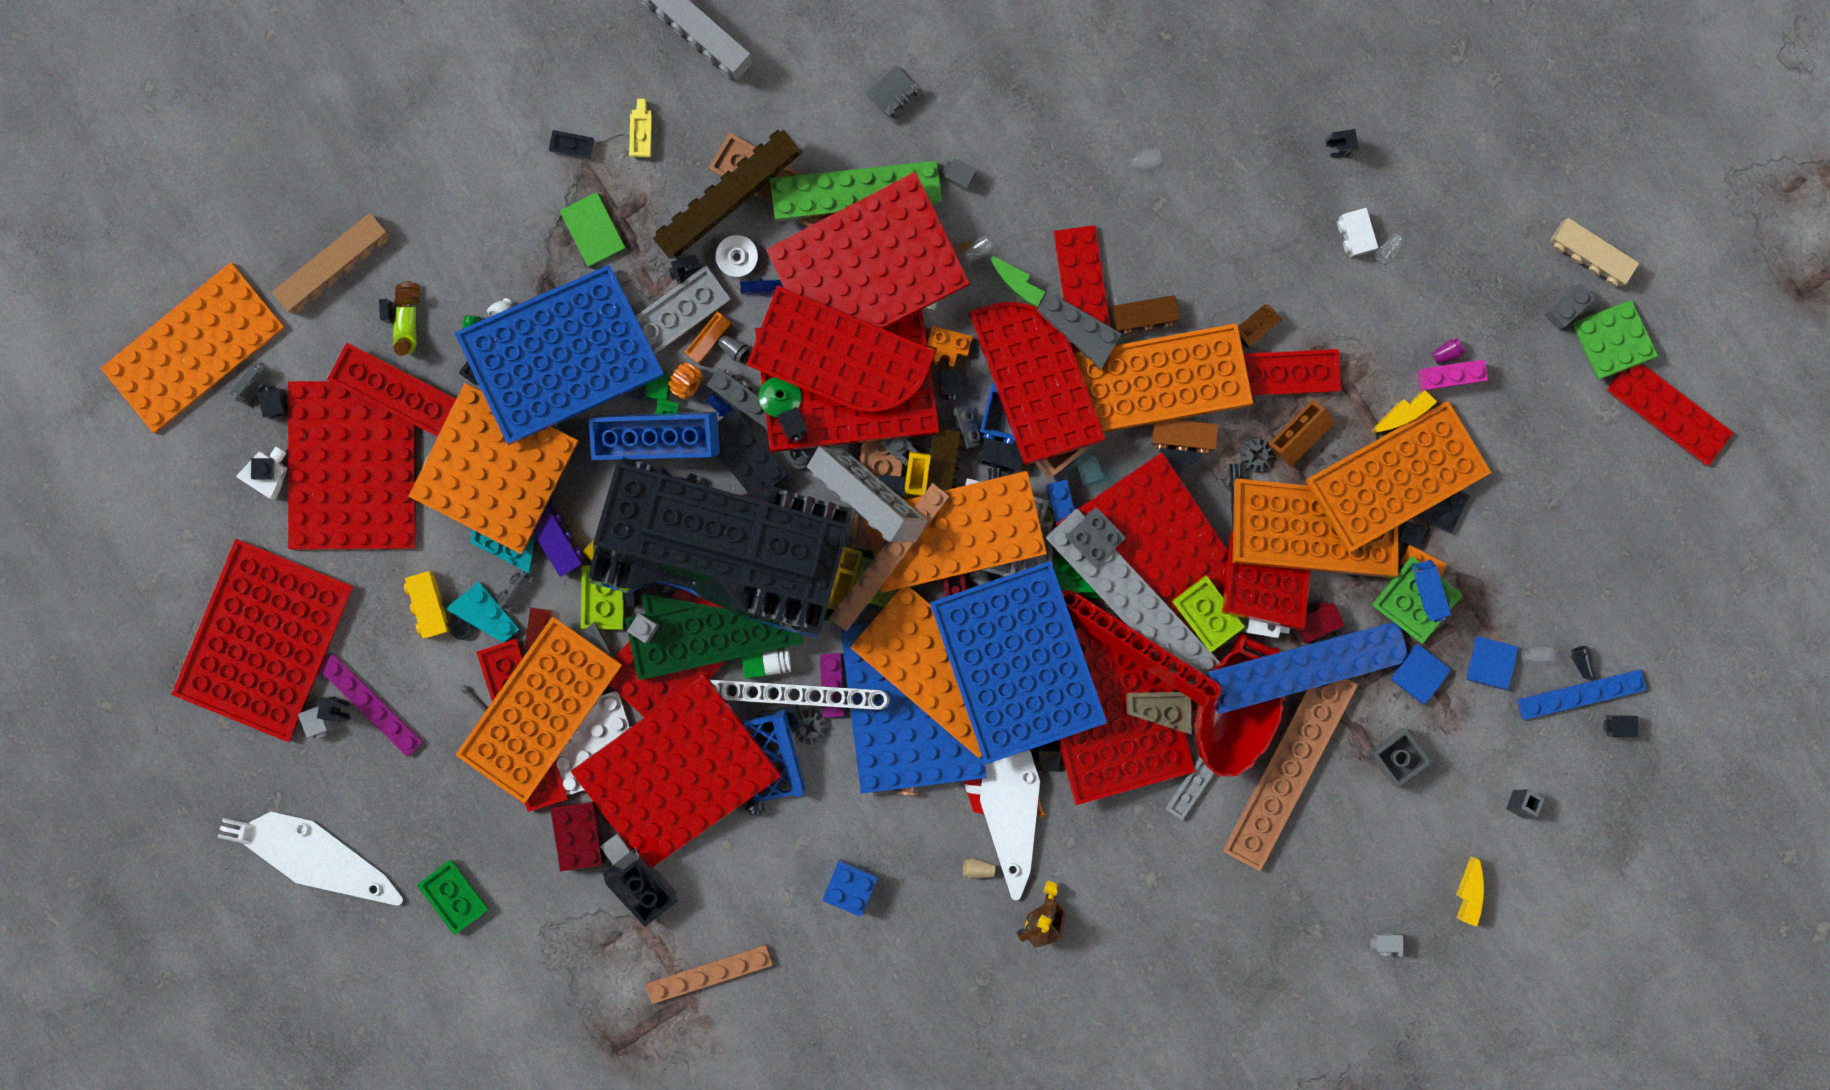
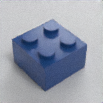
(850, 887)

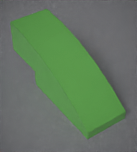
(1016, 281)

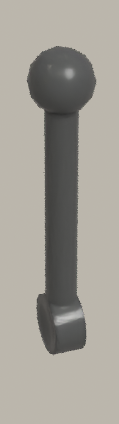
(465, 689)

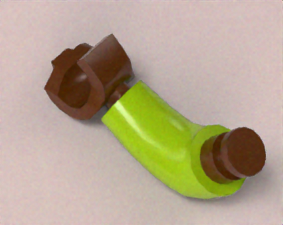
(405, 318)

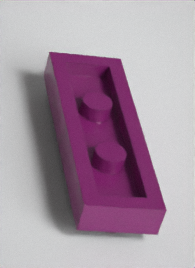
(832, 677)

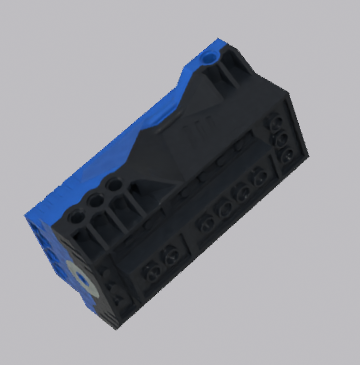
(749, 553)

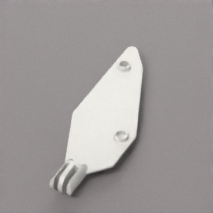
(1010, 808)
(311, 856)

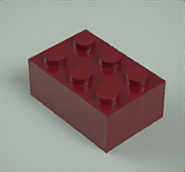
(577, 835)

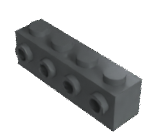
(738, 394)

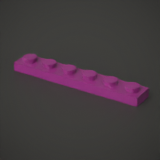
(370, 705)

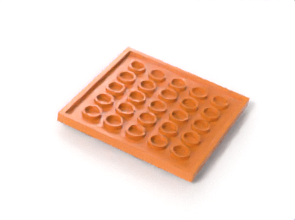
(487, 482)

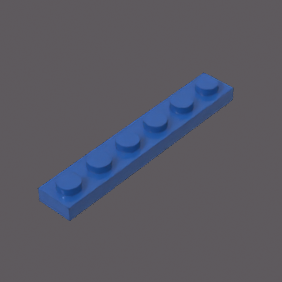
(1581, 694)

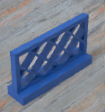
(788, 752)

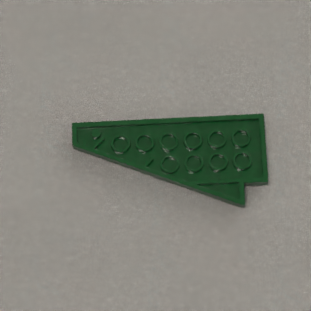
(699, 636)

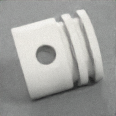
(777, 661)

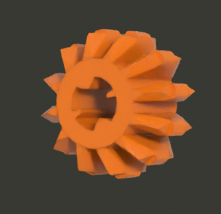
(685, 381)

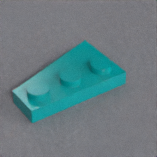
(522, 561)
(484, 613)

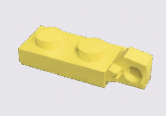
(640, 131)

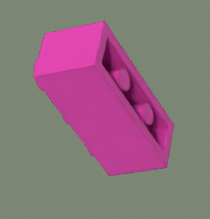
(1452, 375)

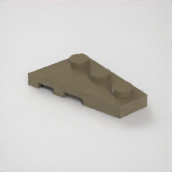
(1162, 708)

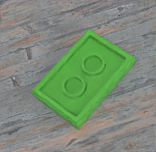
(592, 229)

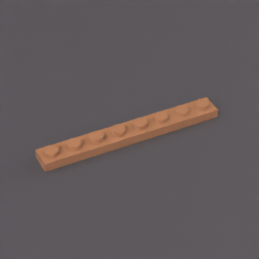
(885, 563)

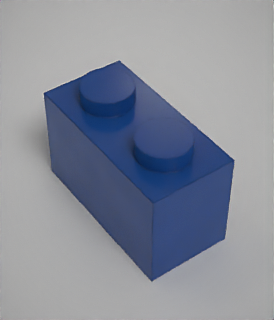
(1059, 500)

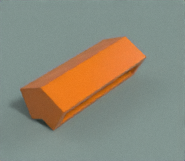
(708, 338)

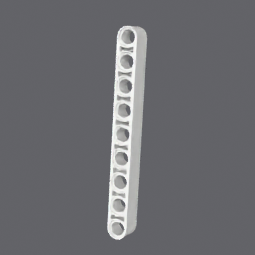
(805, 694)

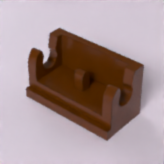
(1258, 325)

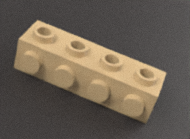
(1593, 252)

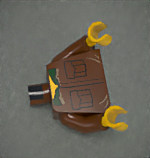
(1046, 922)

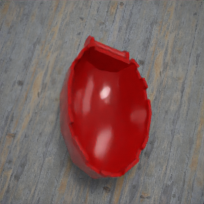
(1236, 738)

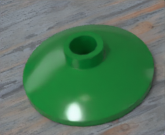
(771, 403)

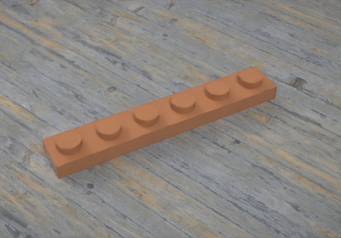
(709, 974)

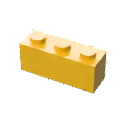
(426, 604)

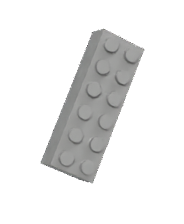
(703, 35)
(867, 494)

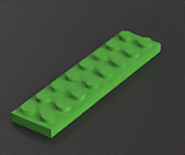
(832, 191)

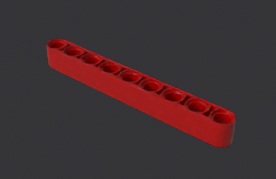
(1143, 657)

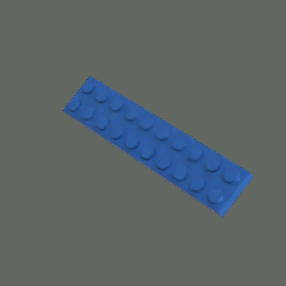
(1309, 666)

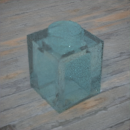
(1088, 468)

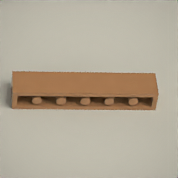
(331, 263)

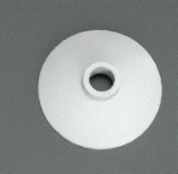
(736, 245)

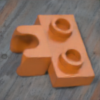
(948, 345)

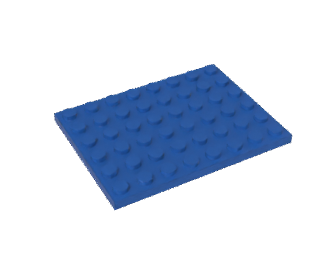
(558, 354)
(1018, 662)
(901, 742)

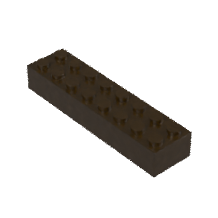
(728, 194)

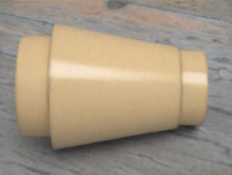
(977, 869)

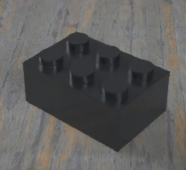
(640, 887)

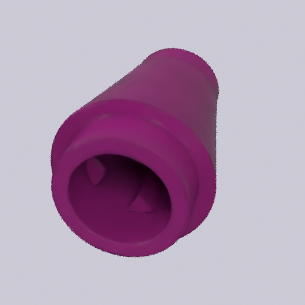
(1449, 350)

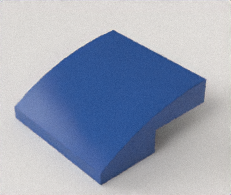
(1491, 663)
(1420, 674)

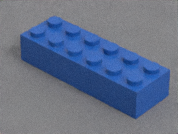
(654, 436)

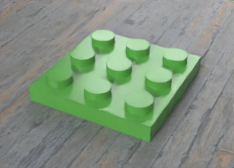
(1614, 340)
(1403, 604)

